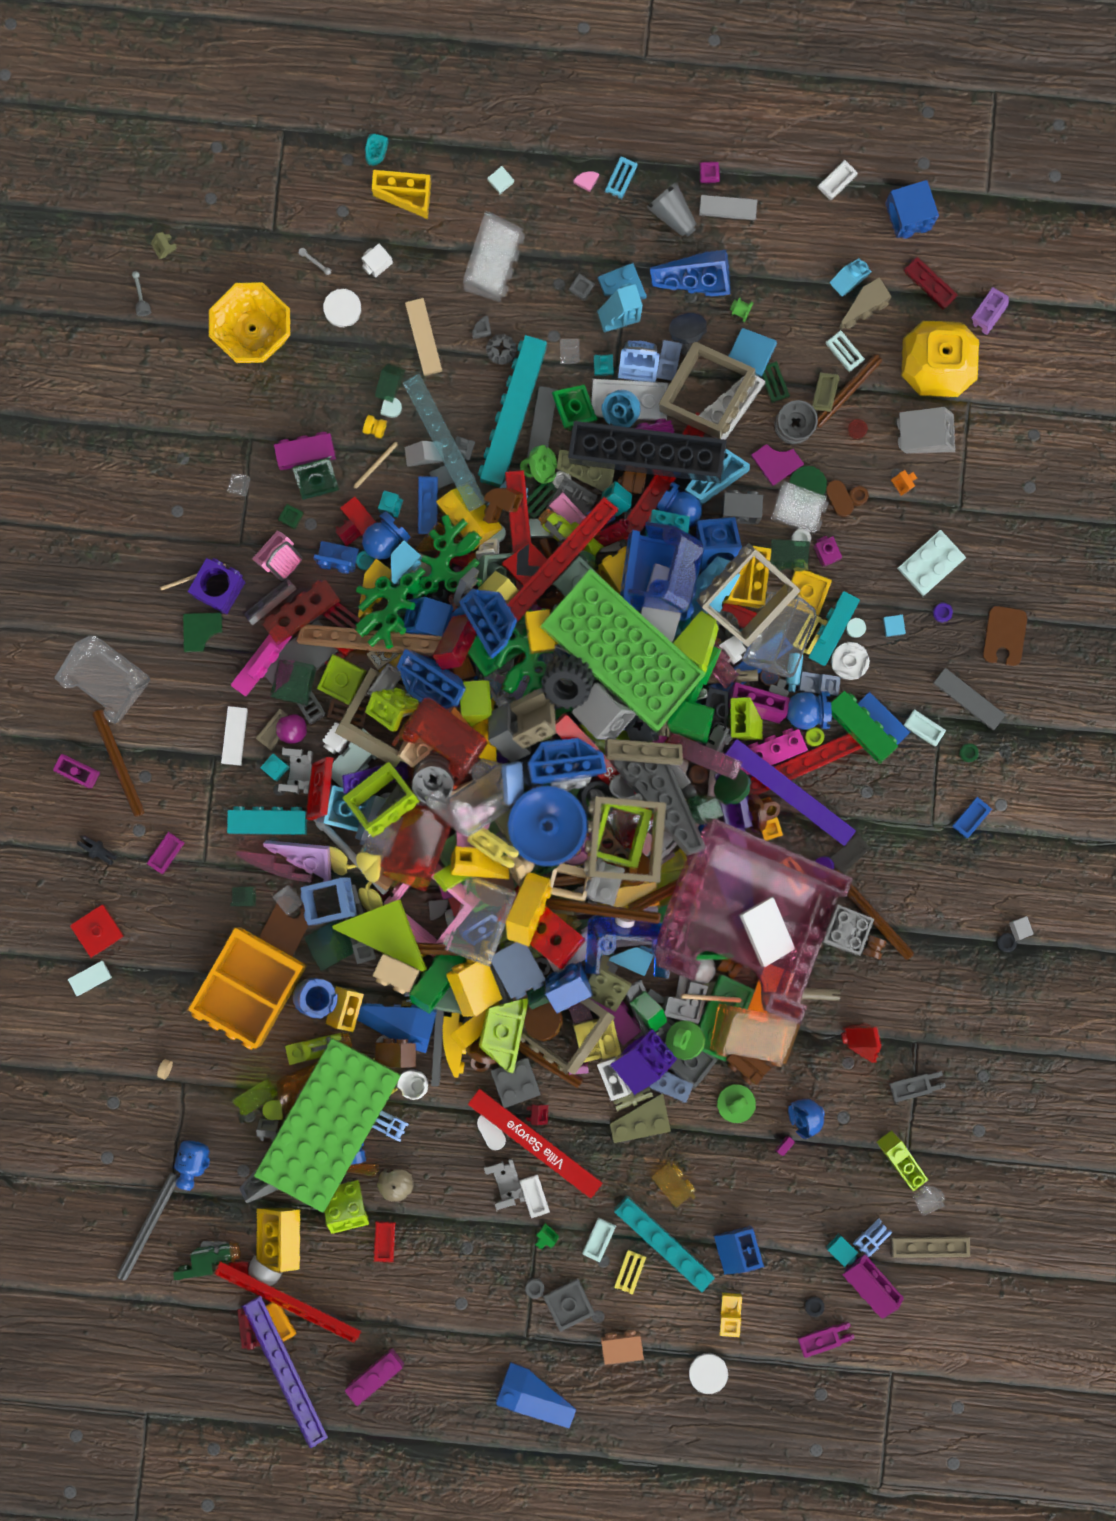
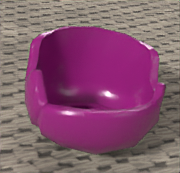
(291, 729)

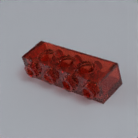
(297, 622)

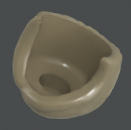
(400, 1179)

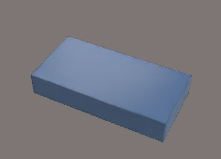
(512, 782)

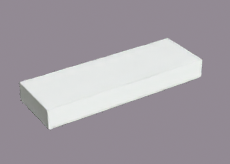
(234, 736)

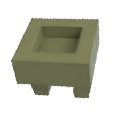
(161, 245)

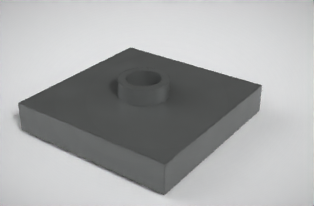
(568, 1304)

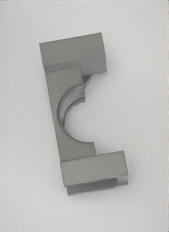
(298, 771)
(507, 1183)

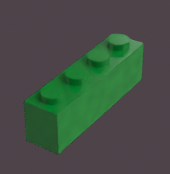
(862, 727)
(434, 982)

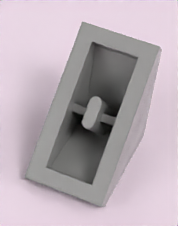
(422, 453)

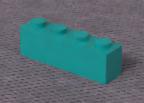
(267, 822)

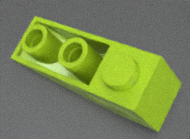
(902, 1160)

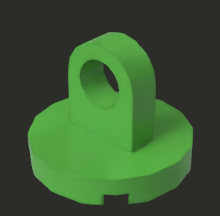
(542, 464)
(685, 1040)
(736, 1103)

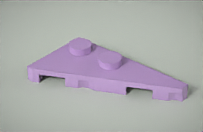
(309, 857)

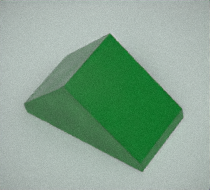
(649, 1011)

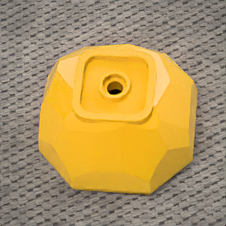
(931, 370)

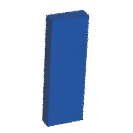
(427, 504)
(882, 715)

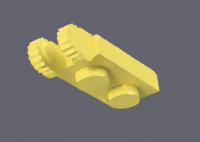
(493, 847)

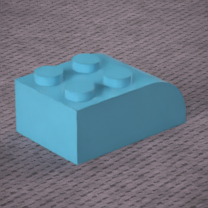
(339, 812)

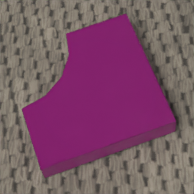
(776, 464)

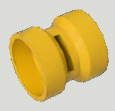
(374, 426)

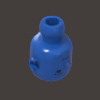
(190, 1162)

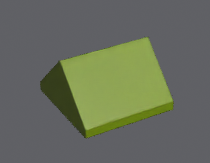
(476, 702)

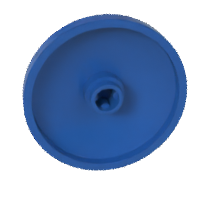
(547, 826)

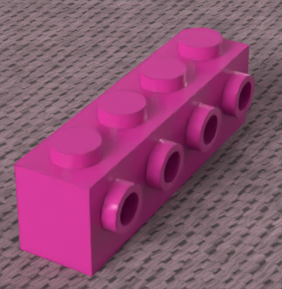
(779, 748)

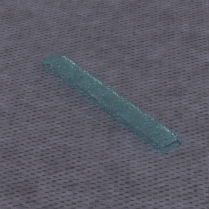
(444, 442)

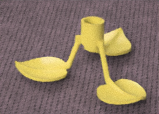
(370, 867)

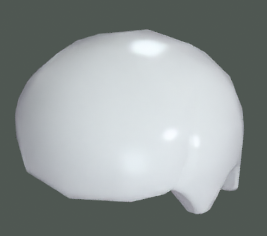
(413, 1084)

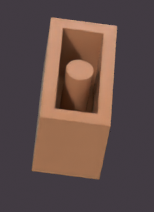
(622, 1347)

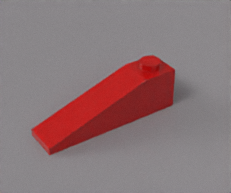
(862, 1040)

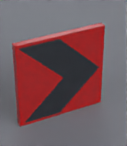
(524, 562)

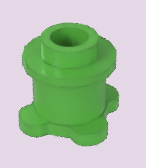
(741, 308)

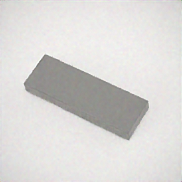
(728, 207)

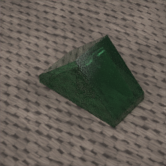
(389, 382)

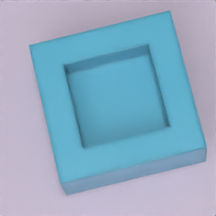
(894, 625)

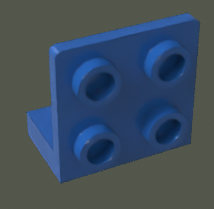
(337, 557)

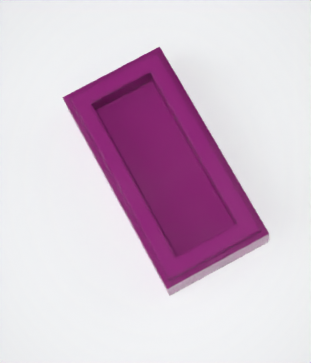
(165, 853)

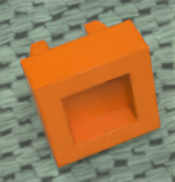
(904, 482)

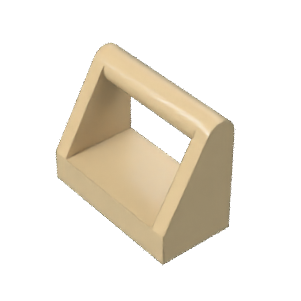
(570, 870)

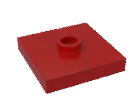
(97, 931)

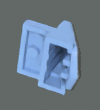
(639, 361)

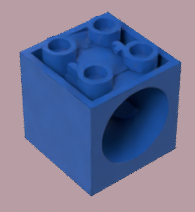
(911, 209)
(719, 539)

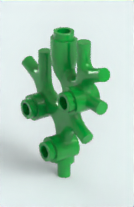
(440, 565)
(387, 617)
(526, 667)

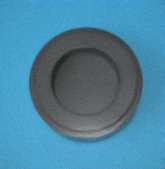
(534, 1288)

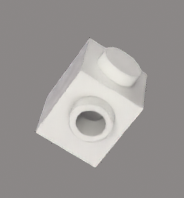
(376, 260)
(733, 648)

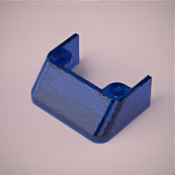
(678, 590)
(602, 939)

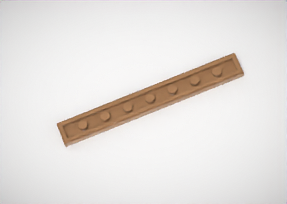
(350, 639)

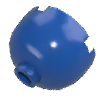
(807, 1117)

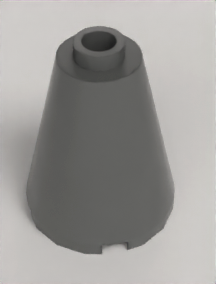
(674, 210)

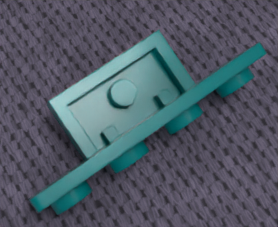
(834, 628)

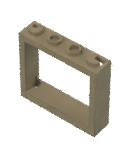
(666, 404)
(766, 614)
(360, 737)
(656, 841)
(585, 1048)

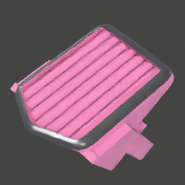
(278, 556)

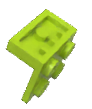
(389, 707)
(346, 1208)

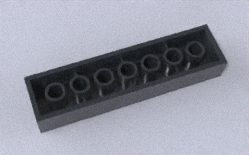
(647, 451)

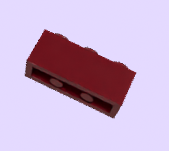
(455, 643)

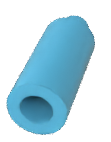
(795, 680)

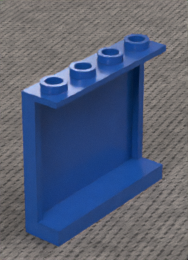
(639, 563)

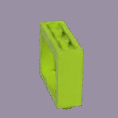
(369, 788)
(639, 838)

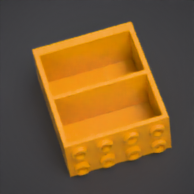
(247, 988)

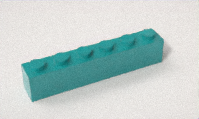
(664, 1243)

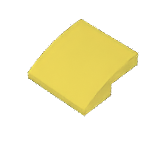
(606, 1046)

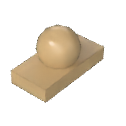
(520, 868)

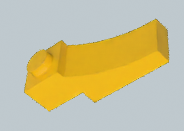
(470, 1030)

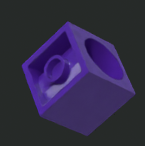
(225, 601)
(643, 1062)

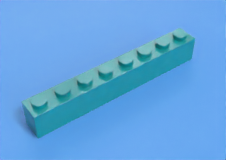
(513, 412)

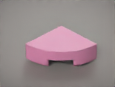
(586, 180)

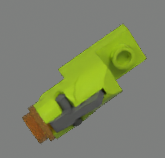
(561, 529)
(313, 1048)

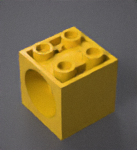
(612, 569)

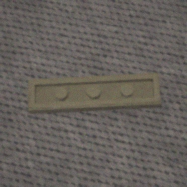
(643, 752)
(930, 1247)

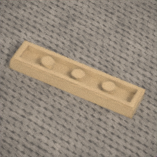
(423, 336)

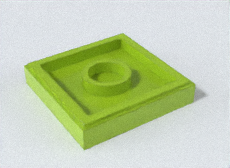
(341, 679)

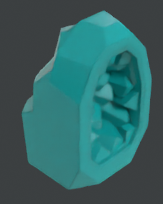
(375, 149)

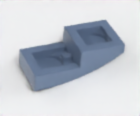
(669, 360)
(815, 683)

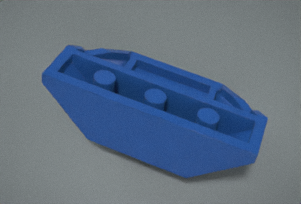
(489, 618)
(426, 679)
(565, 761)

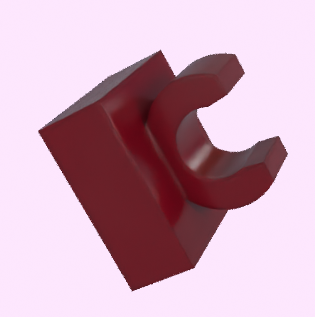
(348, 532)
(539, 1114)

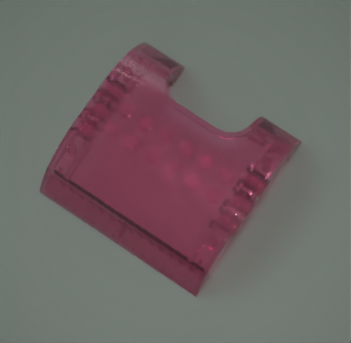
(728, 880)

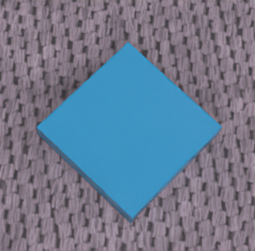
(753, 350)

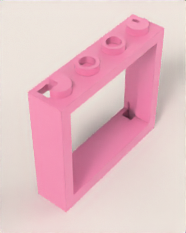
(419, 932)

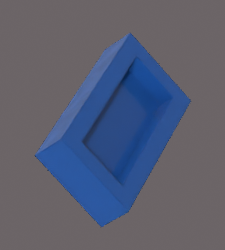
(972, 817)

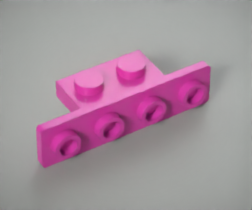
(258, 665)

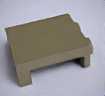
(534, 718)

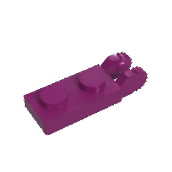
(824, 1339)

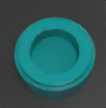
(364, 561)

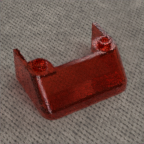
(445, 735)

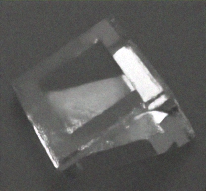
(239, 484)

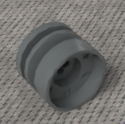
(796, 411)
(424, 784)

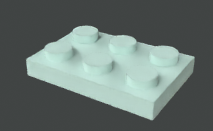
(931, 563)

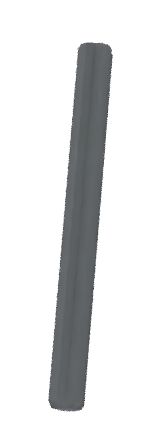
(147, 1227)

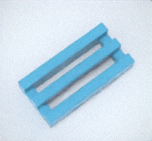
(615, 192)

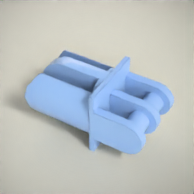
(400, 1130)
(875, 1238)

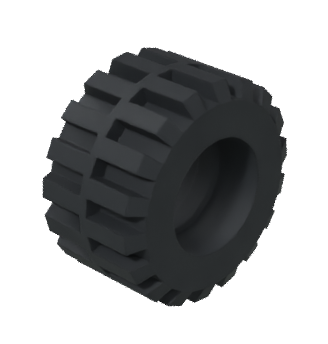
(564, 694)

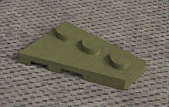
(597, 477)
(643, 1121)

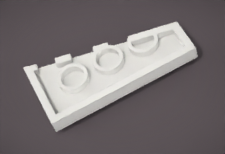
(716, 410)

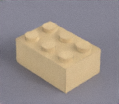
(396, 973)

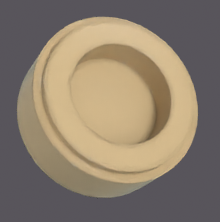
(164, 1069)

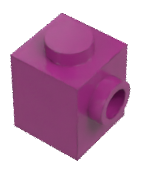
(827, 551)

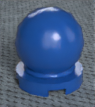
(681, 503)
(383, 537)
(808, 710)
(314, 997)

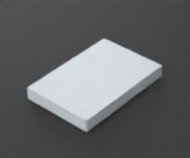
(767, 931)

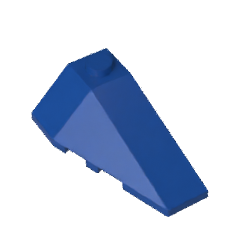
(699, 273)
(400, 1022)

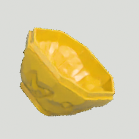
(242, 309)

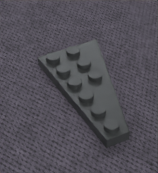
(658, 784)

